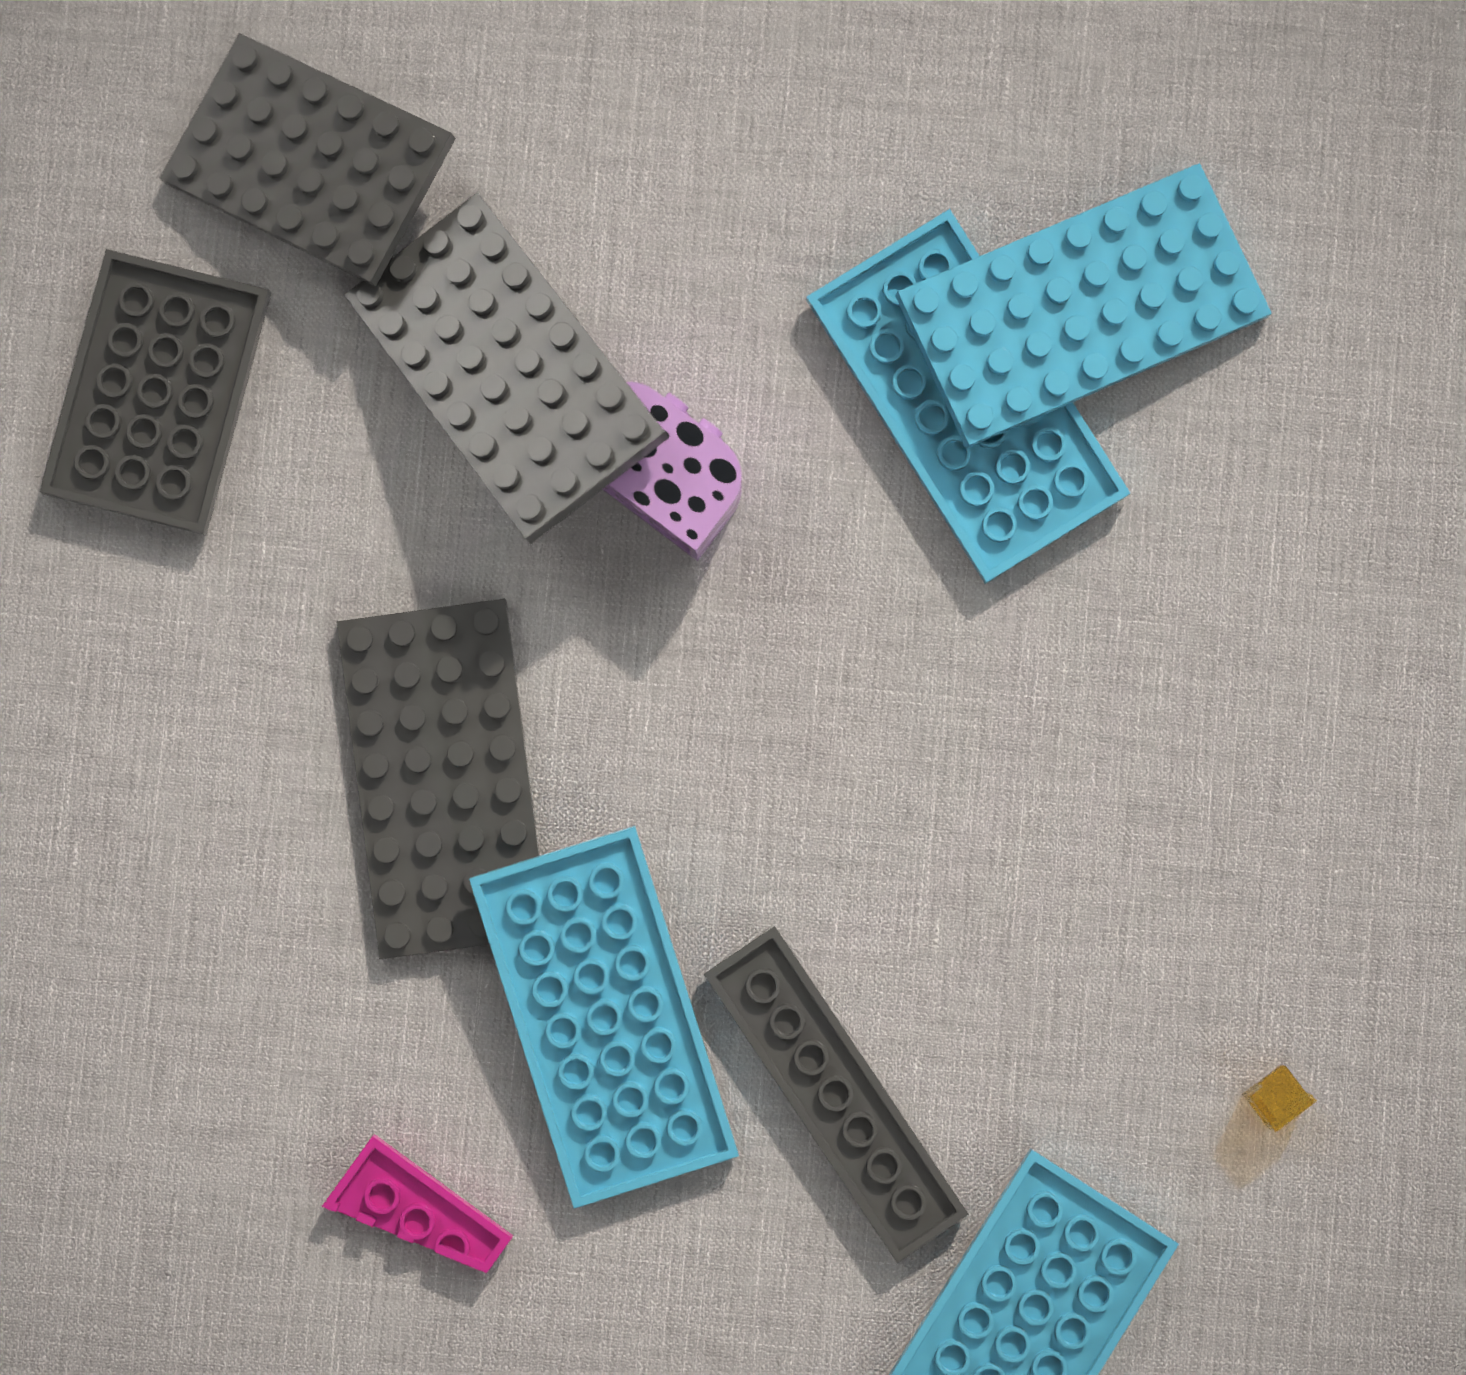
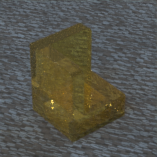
(1278, 1098)

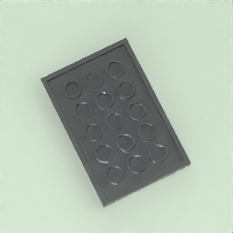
(307, 159)
(155, 392)

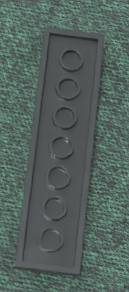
(836, 1094)

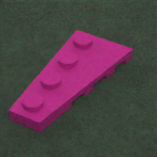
(407, 1201)

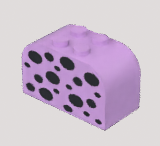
(687, 482)

